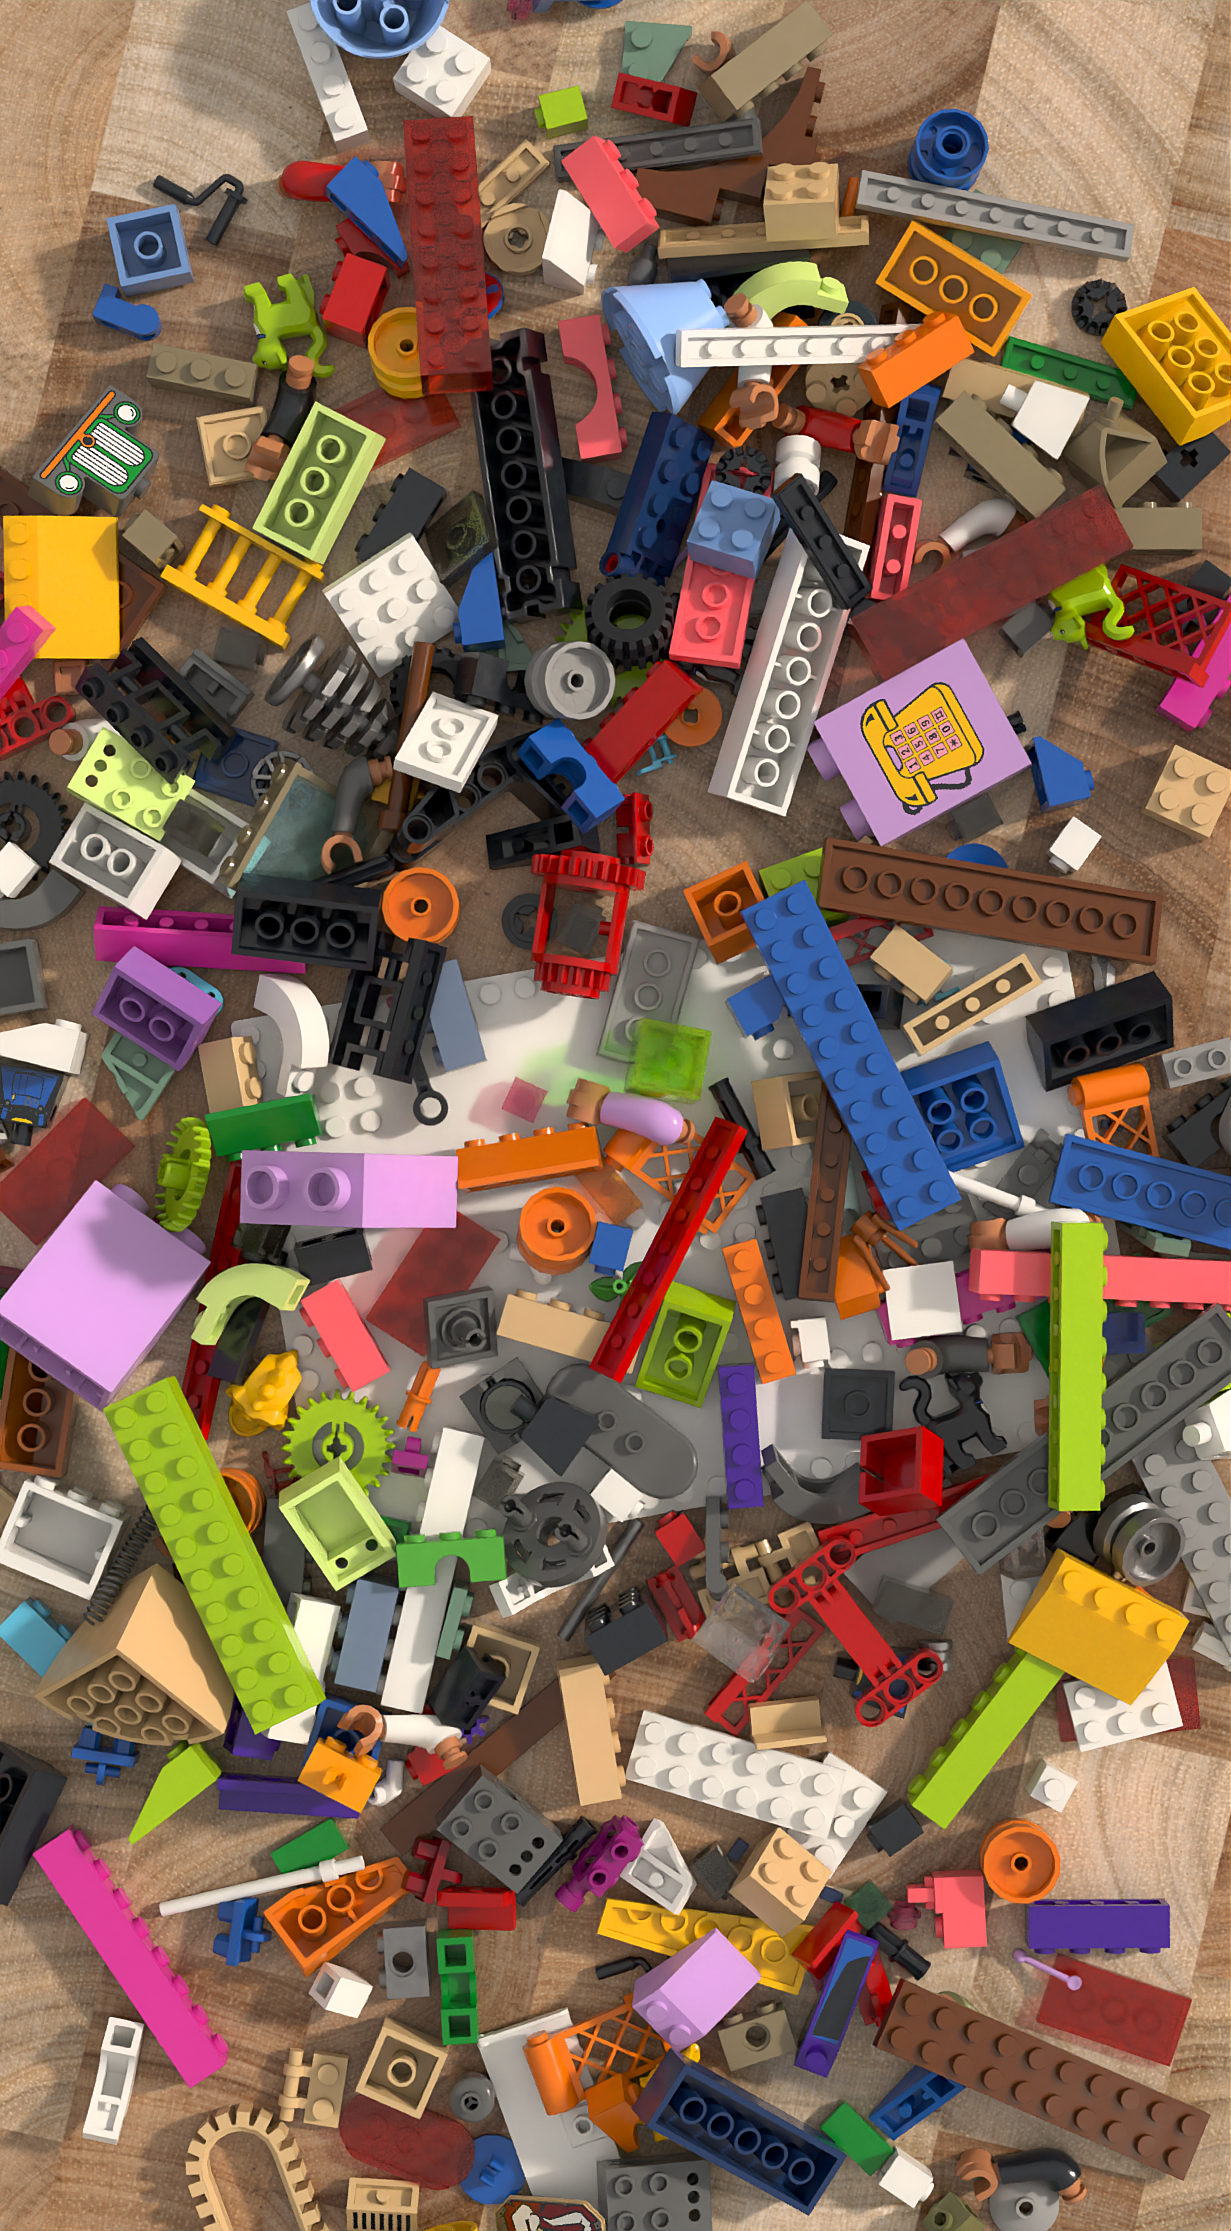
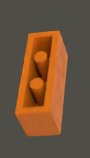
(915, 358)

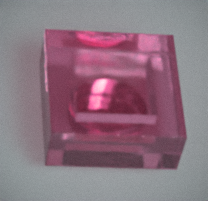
(524, 1100)

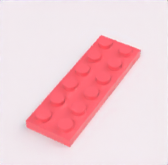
(713, 603)

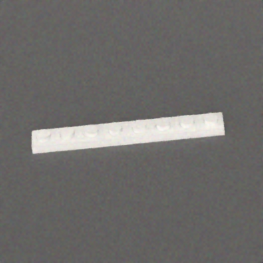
(782, 344)

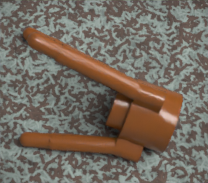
(872, 1230)

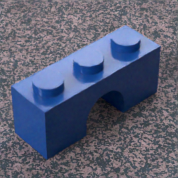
(558, 752)

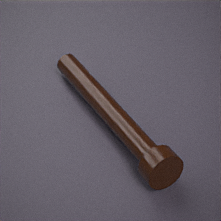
(414, 702)

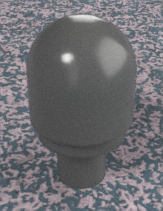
(643, 268)

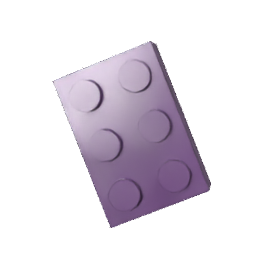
(156, 1008)

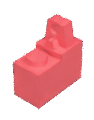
(961, 1905)

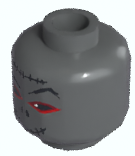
(472, 2085)

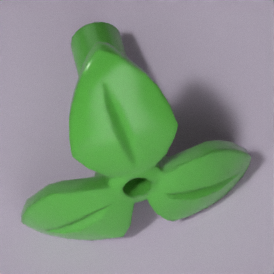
(609, 1289)

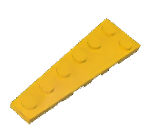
(668, 1933)

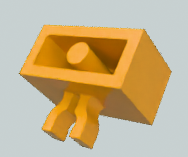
(340, 1773)

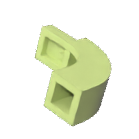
(793, 285)
(233, 1286)

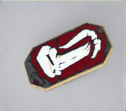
(547, 2214)

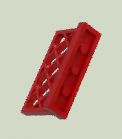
(1153, 654)

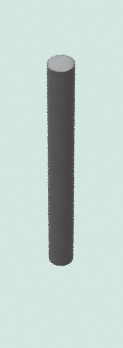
(599, 1581)

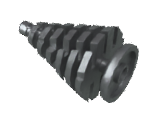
(335, 701)

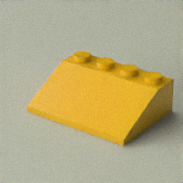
(1176, 361)
(69, 577)
(1097, 1627)

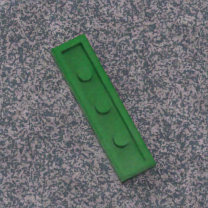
(1069, 370)

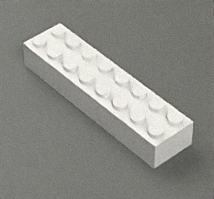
(782, 684)

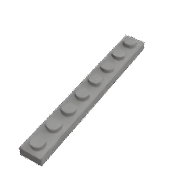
(994, 216)

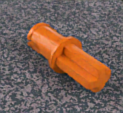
(418, 1397)

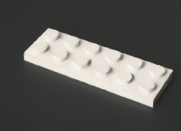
(735, 1774)

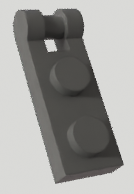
(1026, 1173)
(716, 1550)

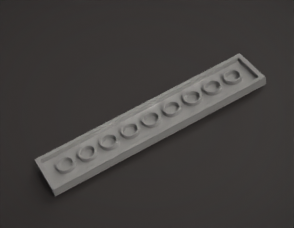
(1196, 1499)

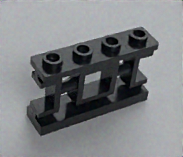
(170, 695)
(407, 1013)

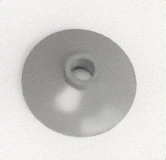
(1007, 2199)

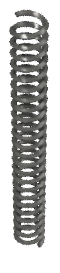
(122, 1567)

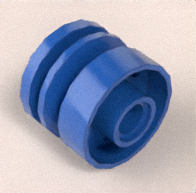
(949, 150)

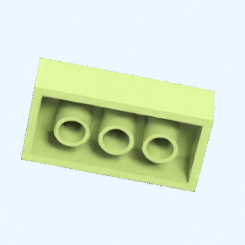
(319, 483)

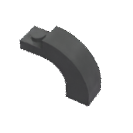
(43, 907)
(809, 1499)

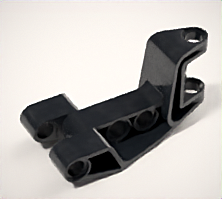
(441, 815)

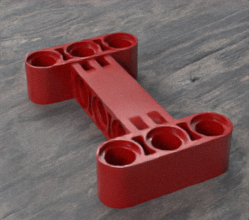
(19, 706)
(855, 1632)

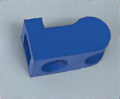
(137, 321)

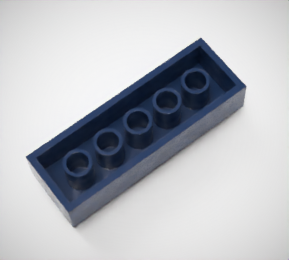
(738, 2131)

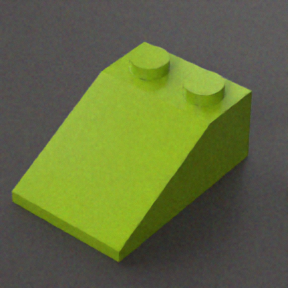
(685, 1344)
(182, 1778)

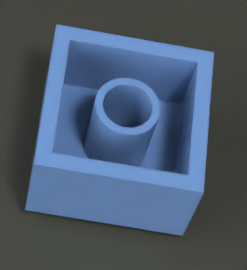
(150, 250)
(733, 530)

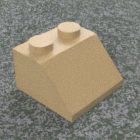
(787, 1109)

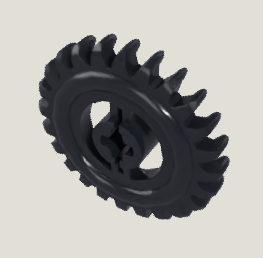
(49, 815)

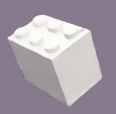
(63, 1535)

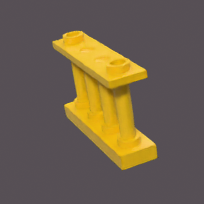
(214, 593)

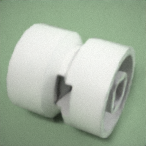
(798, 455)

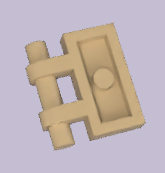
(796, 1545)
(752, 1581)
(325, 2087)

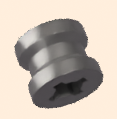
(942, 1648)

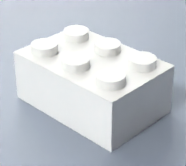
(115, 860)

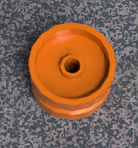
(405, 892)
(558, 1210)
(1023, 1881)

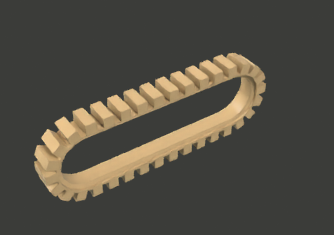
(290, 2173)

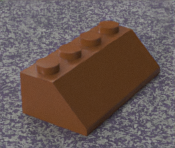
(35, 1420)

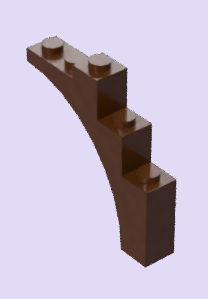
(694, 194)

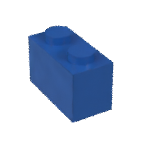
(610, 1248)

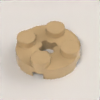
(500, 230)
(824, 395)

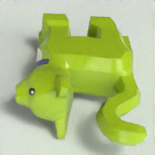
(287, 320)
(1084, 597)

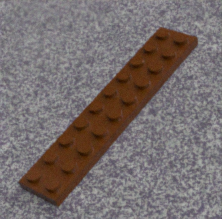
(989, 901)
(1041, 2079)

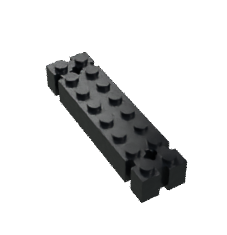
(525, 482)

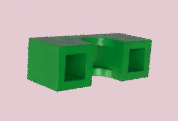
(458, 1986)

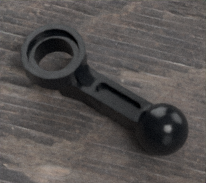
(425, 1091)

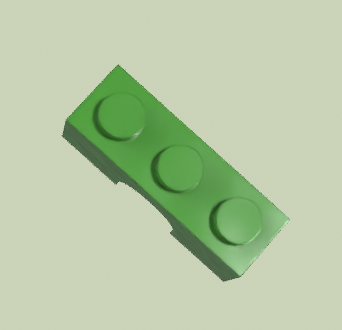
(482, 1553)

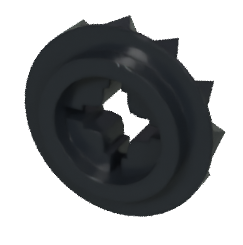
(1082, 308)
(756, 463)
(513, 925)

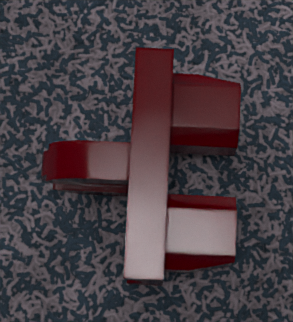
(435, 1854)

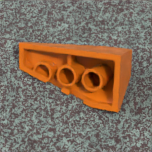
(327, 1917)

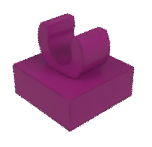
(410, 1461)

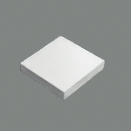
(922, 1300)

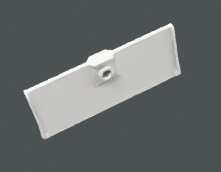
(557, 2149)

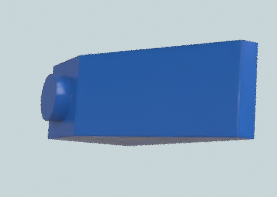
(364, 201)
(915, 429)
(480, 612)
(912, 2101)

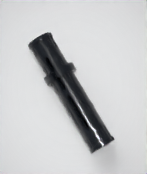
(735, 1113)
(571, 1843)

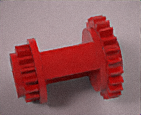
(590, 875)

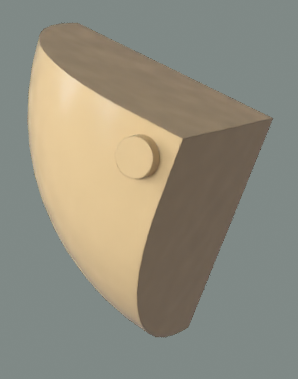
(143, 1669)

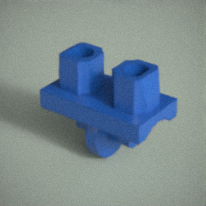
(90, 1749)
(245, 1931)

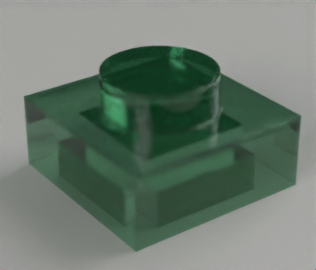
(869, 1904)

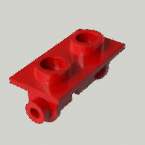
(636, 845)
(677, 1603)
(875, 1993)

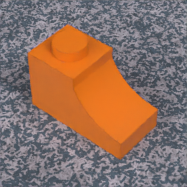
(611, 2110)

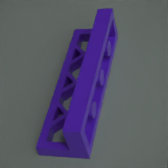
(276, 1795)

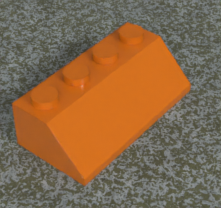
(529, 1159)

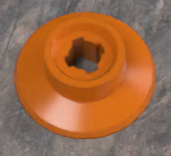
(707, 725)

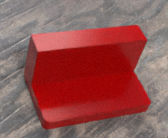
(479, 1907)
(821, 1943)

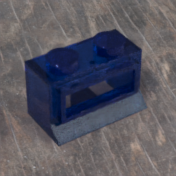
(1124, 1332)

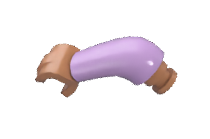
(631, 1112)

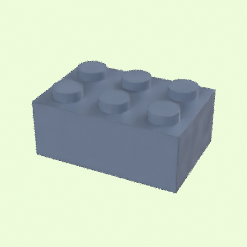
(365, 1631)

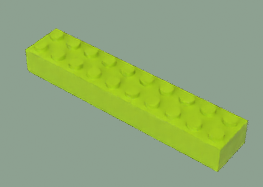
(214, 1554)

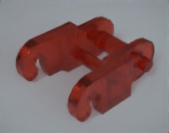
(271, 1473)

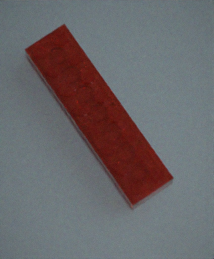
(447, 255)
(990, 584)

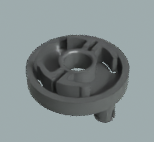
(536, 1516)

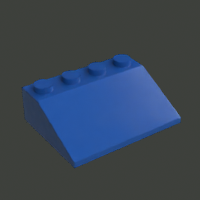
(966, 1106)

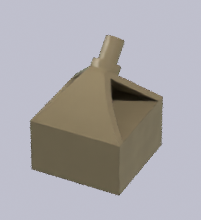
(1114, 454)

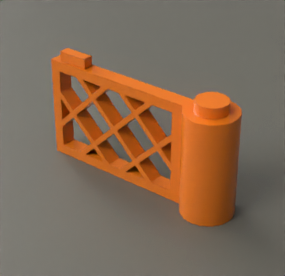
(1111, 1092)
(633, 1151)
(553, 2063)

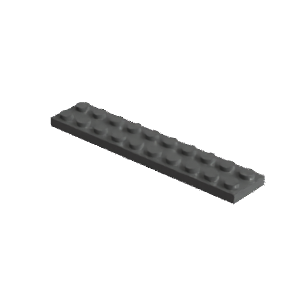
(1138, 1411)

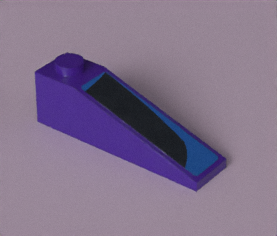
(835, 2004)

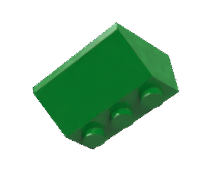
(265, 1126)

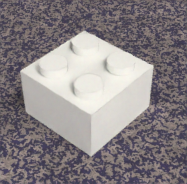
(442, 75)

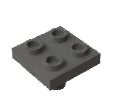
(460, 1327)

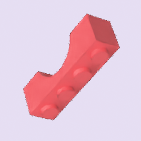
(584, 346)

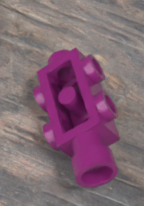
(611, 1858)

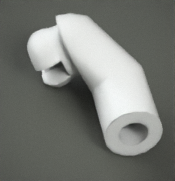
(390, 1786)

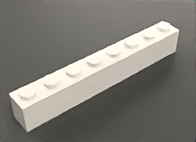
(425, 1607)

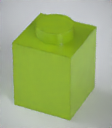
(561, 112)

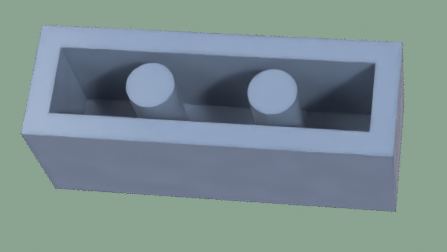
(454, 1022)

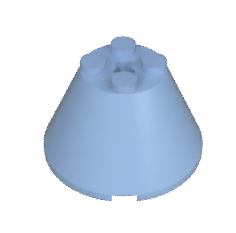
(379, 26)
(647, 326)

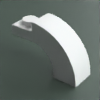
(114, 2080)

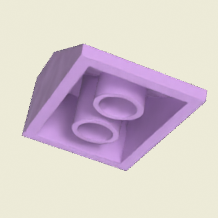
(694, 1989)

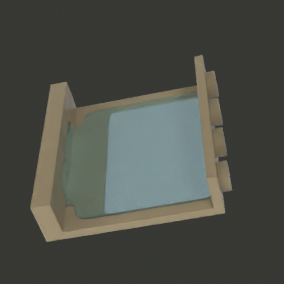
(292, 829)

